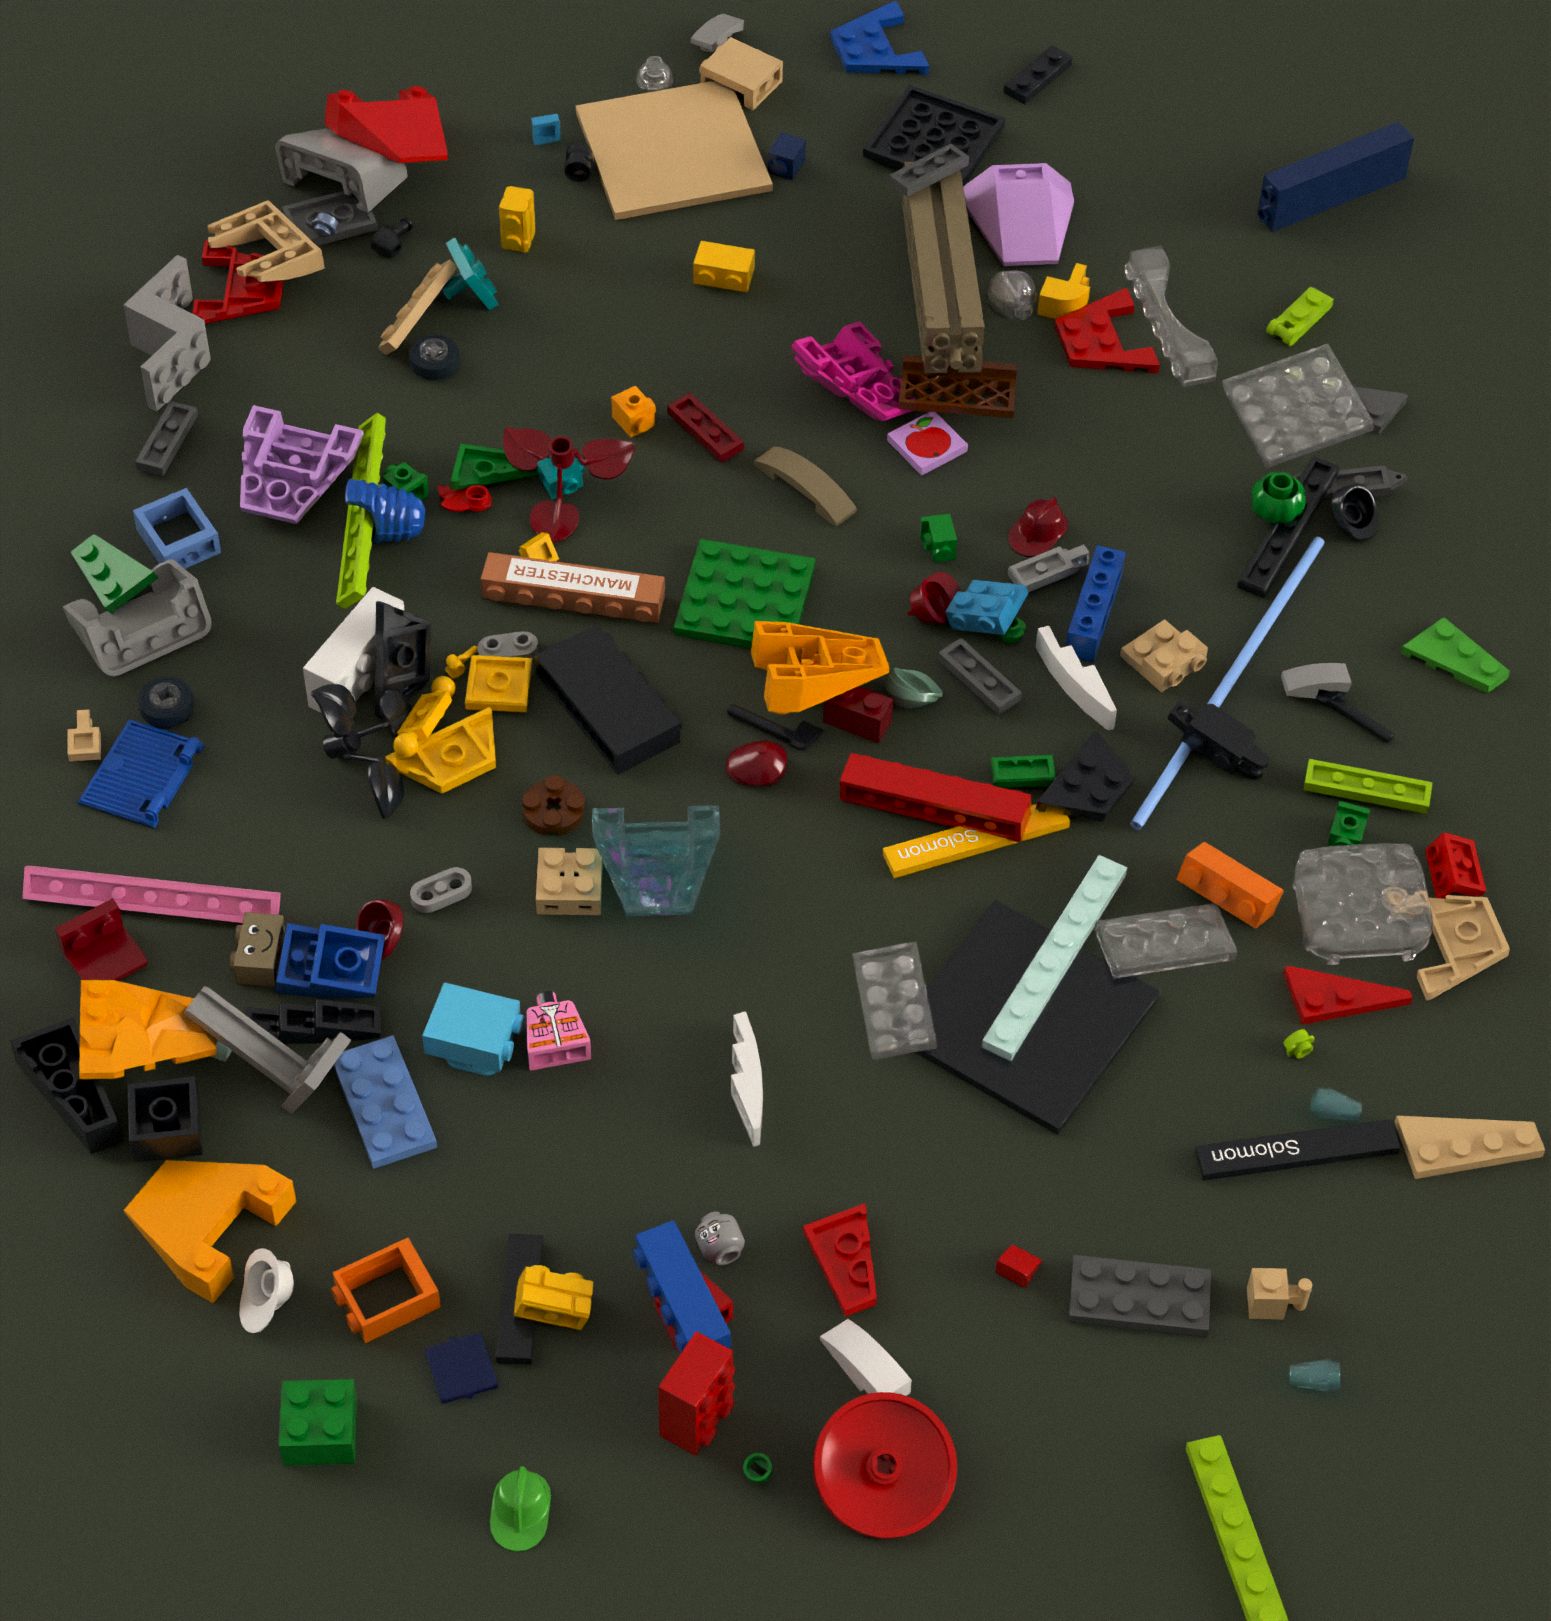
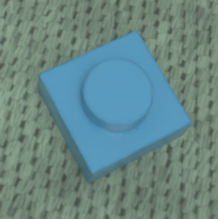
(545, 129)

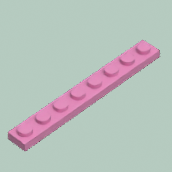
(146, 894)

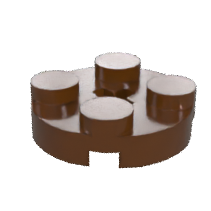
(553, 791)

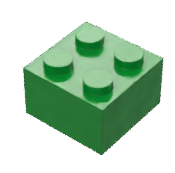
(318, 1422)

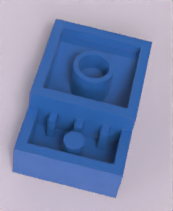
(329, 962)

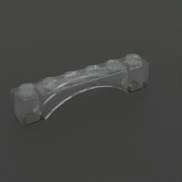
(1189, 354)

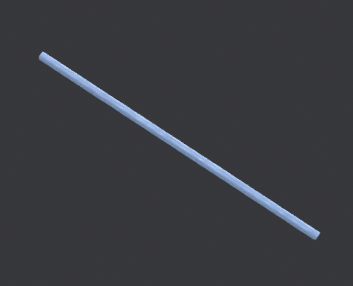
(1230, 678)

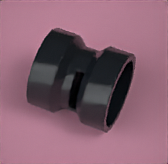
(578, 162)

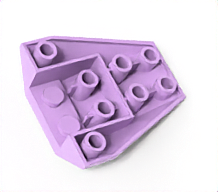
(1021, 212)

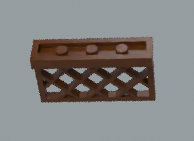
(994, 379)

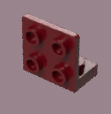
(100, 944)

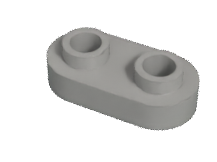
(514, 644)
(439, 890)

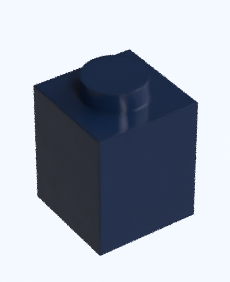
(786, 156)

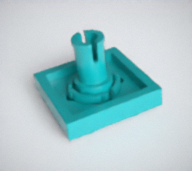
(471, 274)

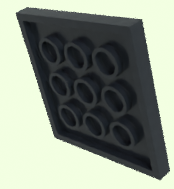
(927, 122)

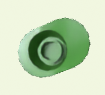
(520, 1510)

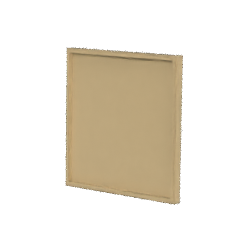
(673, 149)

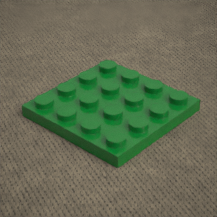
(741, 585)

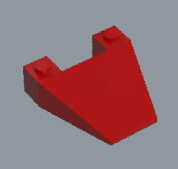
(397, 129)

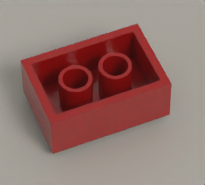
(696, 1394)

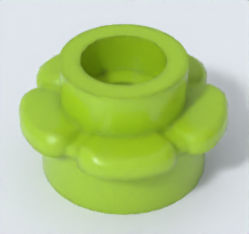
(1299, 1044)

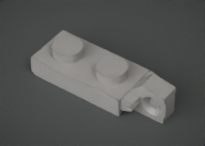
(1048, 567)

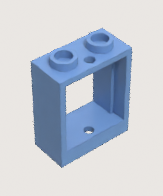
(201, 544)

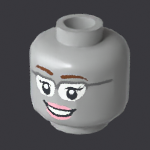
(719, 1238)

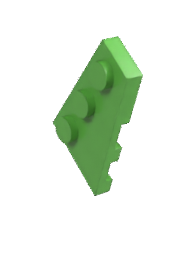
(1455, 652)

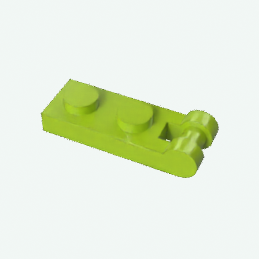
(1300, 316)

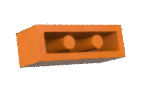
(1229, 884)

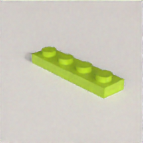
(1368, 786)

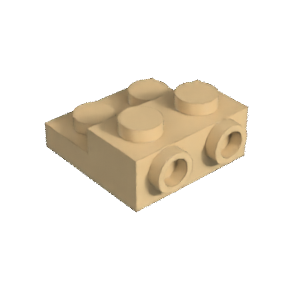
(1165, 655)

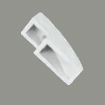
(865, 1360)

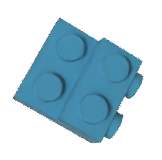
(986, 607)

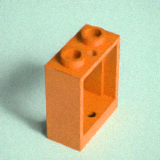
(374, 1266)

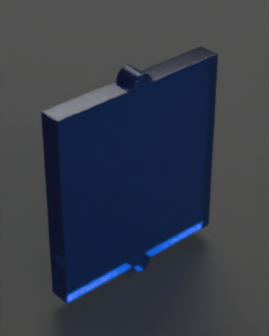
(461, 1367)

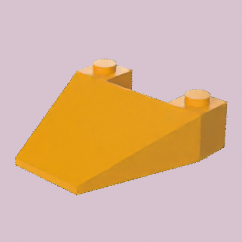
(812, 663)
(193, 1204)

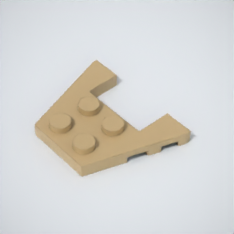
(1467, 939)

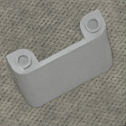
(332, 156)
(145, 626)

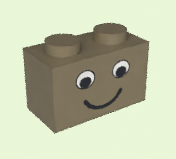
(258, 949)

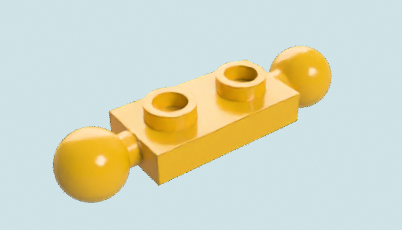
(424, 716)

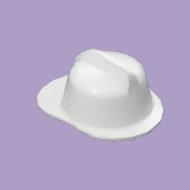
(265, 1289)

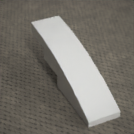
(1079, 682)
(747, 1083)

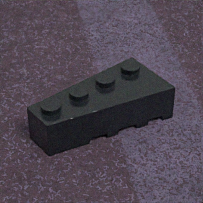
(52, 1065)

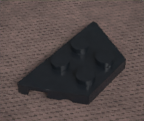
(400, 652)
(1089, 782)

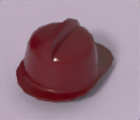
(1038, 528)
(932, 598)

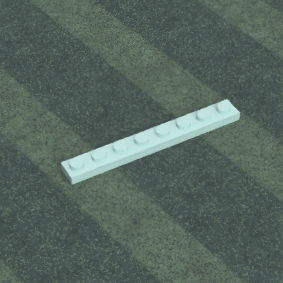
(1054, 958)

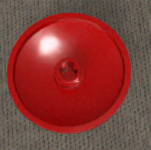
(884, 1465)

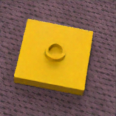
(498, 683)

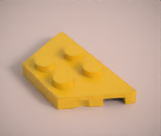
(451, 754)

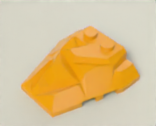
(135, 1027)

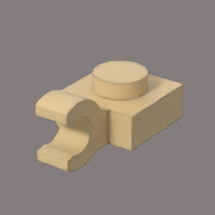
(84, 741)

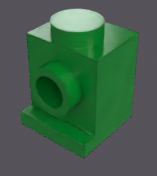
(406, 478)
(939, 537)
(1348, 825)

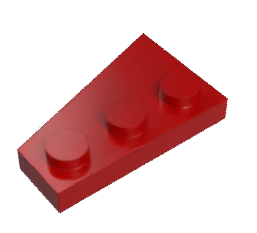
(844, 1257)

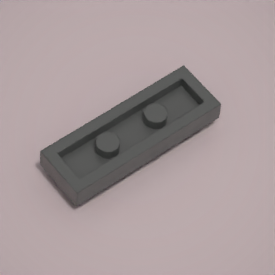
(928, 170)
(166, 438)
(979, 676)

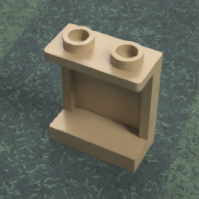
(743, 70)

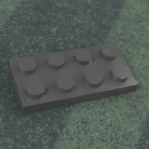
(1140, 1295)

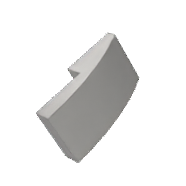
(716, 32)
(1308, 679)

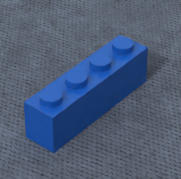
(679, 1285)

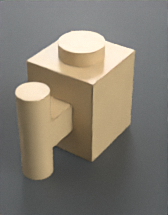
(1270, 1293)

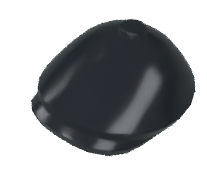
(1355, 512)

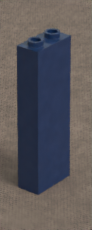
(1334, 176)

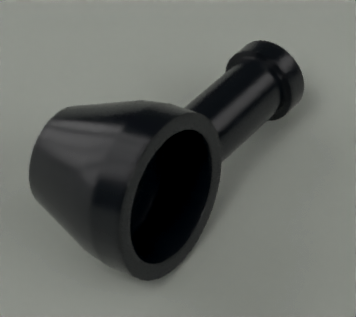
(387, 240)

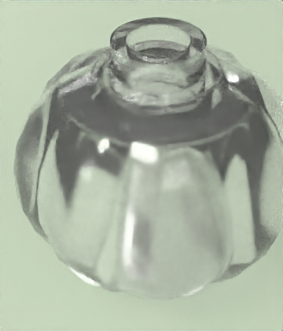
(1012, 295)

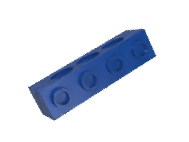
(1095, 602)

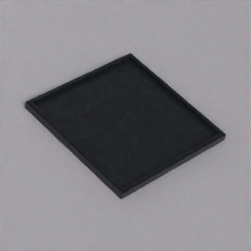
(1069, 1042)

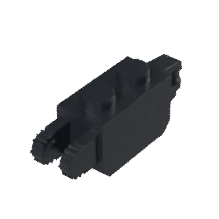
(1219, 738)

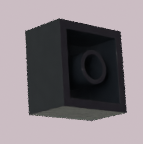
(164, 1119)

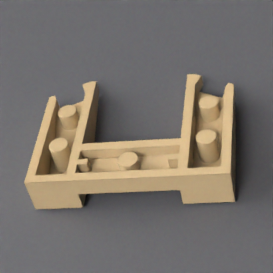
(295, 252)

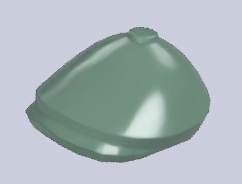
(910, 688)

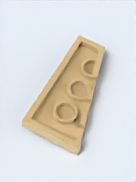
(1458, 1144)

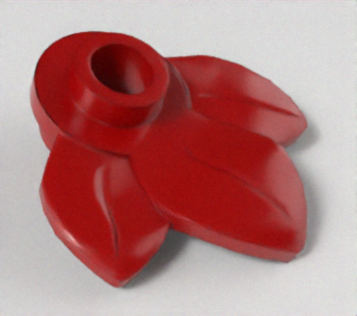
(472, 498)

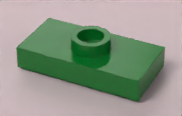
(1022, 771)

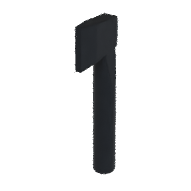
(1333, 699)
(801, 739)

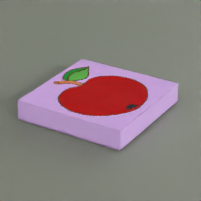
(927, 442)

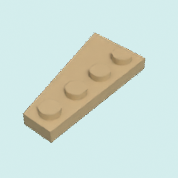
(417, 305)

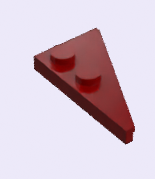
(1330, 996)

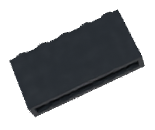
(608, 698)

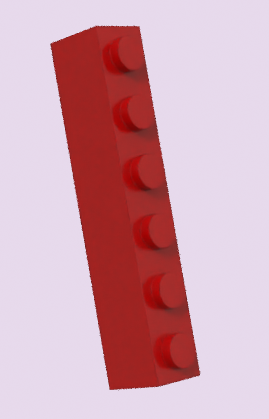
(935, 797)

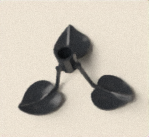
(338, 710)

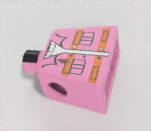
(555, 1033)

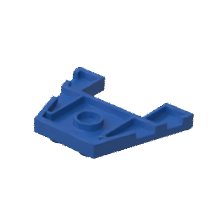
(866, 49)

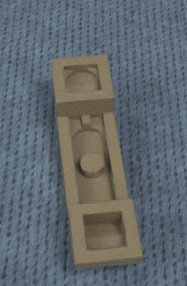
(809, 480)

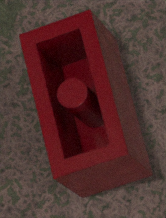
(860, 713)

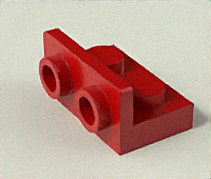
(1454, 866)

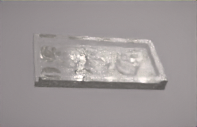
(1165, 940)
(894, 1000)

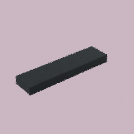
(514, 1332)

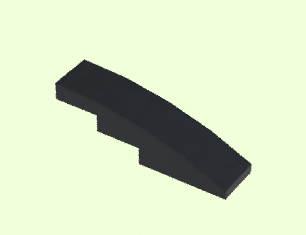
(315, 1023)

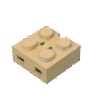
(569, 882)

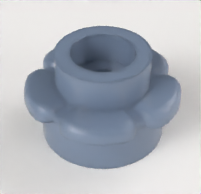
(324, 225)

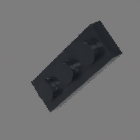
(1038, 74)

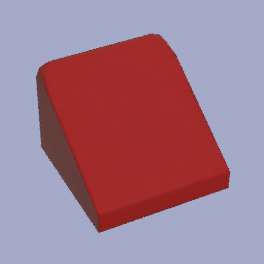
(1017, 1265)

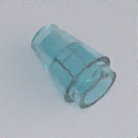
(1334, 1105)
(1316, 1375)

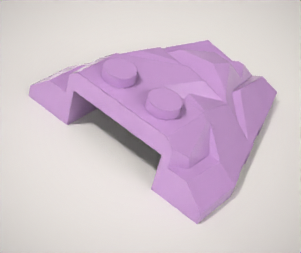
(290, 465)

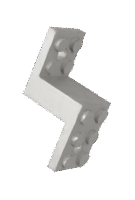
(167, 333)

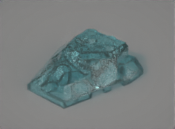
(657, 864)

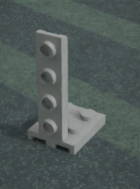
(263, 1049)

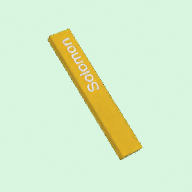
(964, 842)

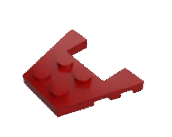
(242, 294)
(1092, 341)

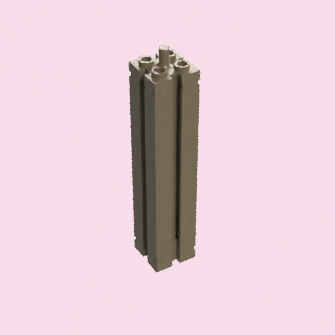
(944, 277)

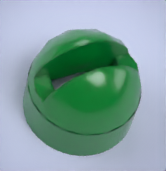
(761, 1461)

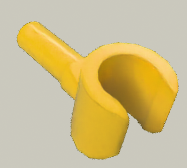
(455, 664)

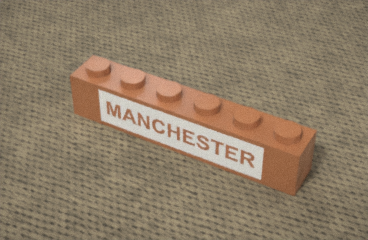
(573, 587)

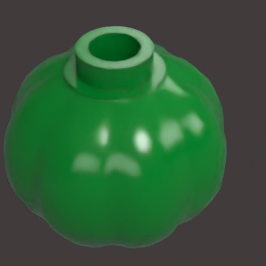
(1272, 498)

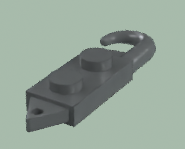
(1376, 479)

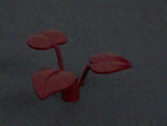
(528, 446)

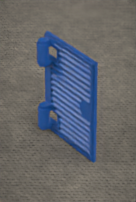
(141, 771)

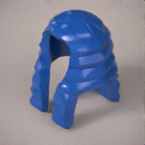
(395, 511)

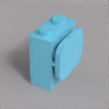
(472, 1029)

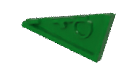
(483, 466)

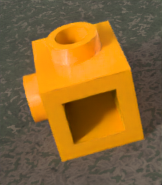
(633, 411)

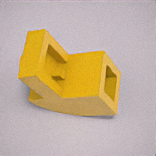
(1062, 296)

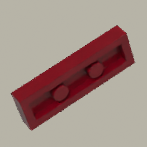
(705, 427)

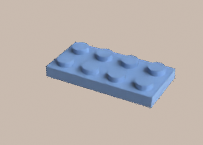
(384, 1102)

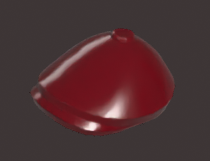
(757, 763)
(382, 918)

